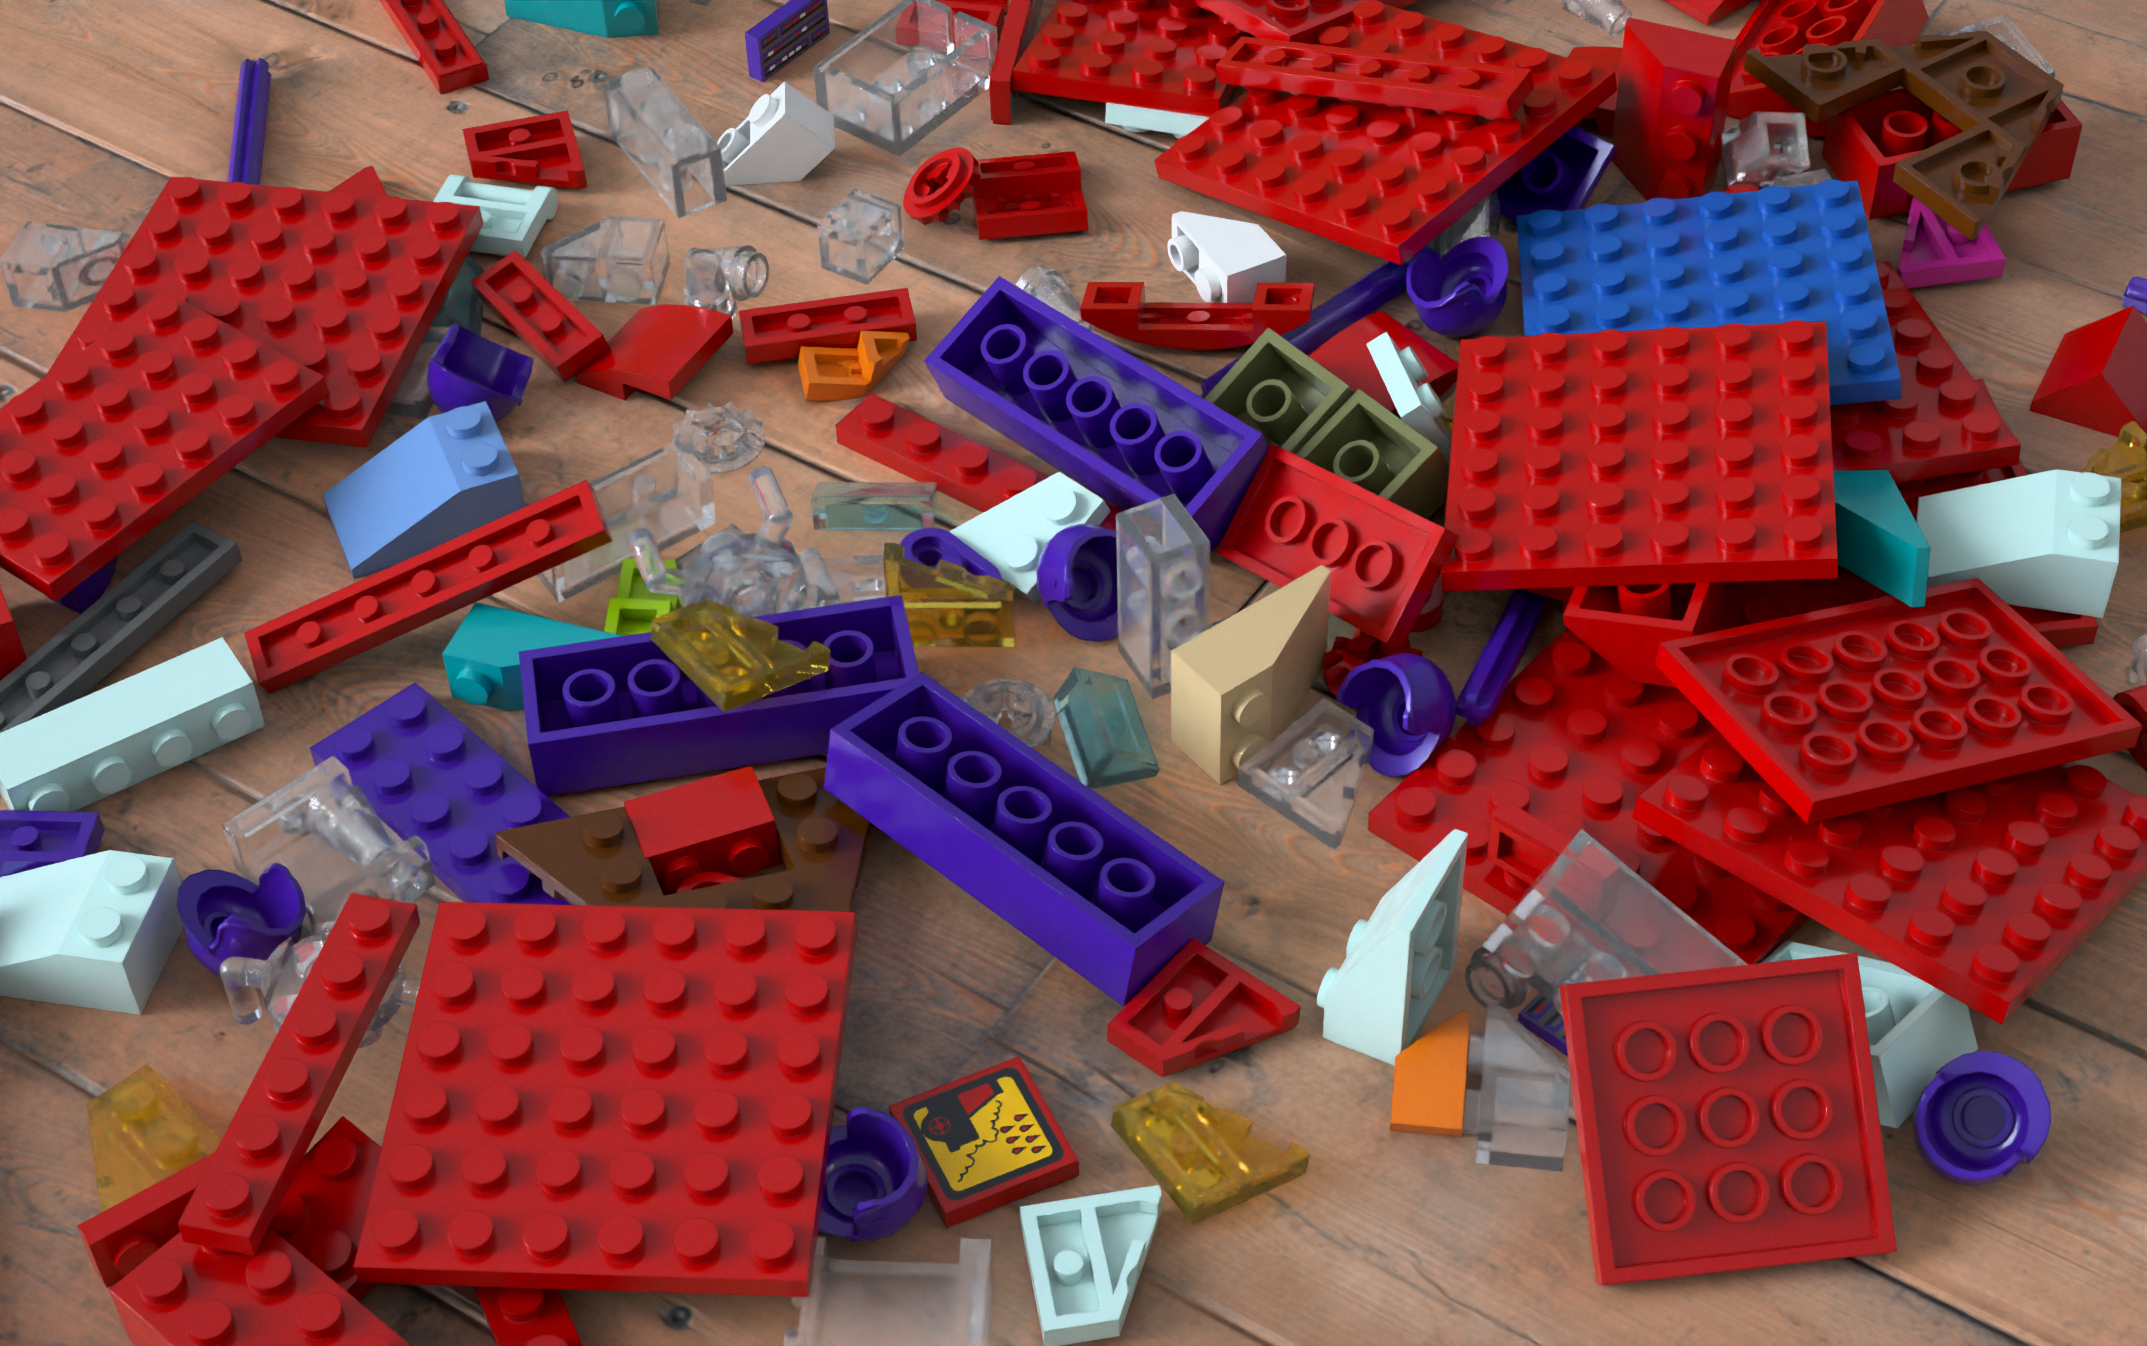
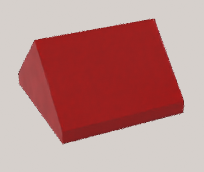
(2099, 375)

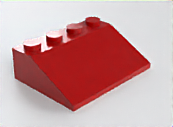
(1788, 25)

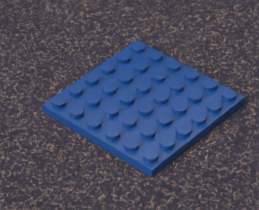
(1718, 264)

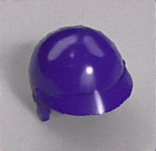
(1461, 289)
(477, 370)
(1080, 581)
(1406, 705)
(238, 918)
(1981, 1118)
(871, 1178)

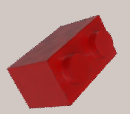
(706, 828)

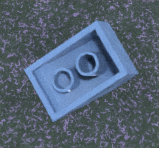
(425, 490)

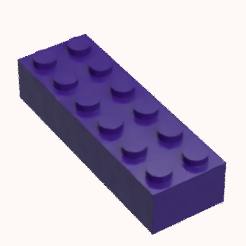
(1095, 409)
(631, 715)
(1022, 836)

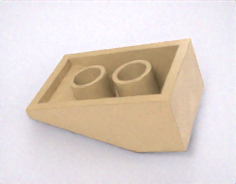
(1249, 675)

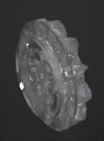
(730, 449)
(1027, 706)

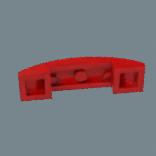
(1195, 326)

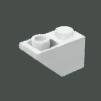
(777, 140)
(1224, 256)

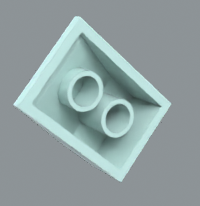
(2029, 538)
(89, 930)
(1398, 958)
(1908, 1027)

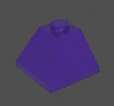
(1558, 176)

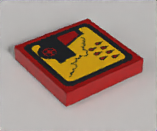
(986, 1141)

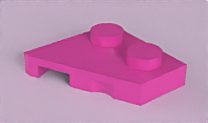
(1943, 255)

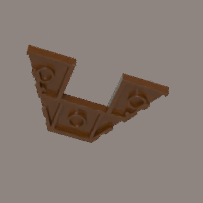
(1965, 77)
(602, 864)

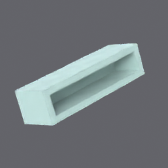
(128, 731)

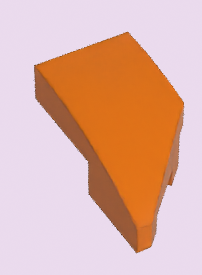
(850, 372)
(1432, 1081)

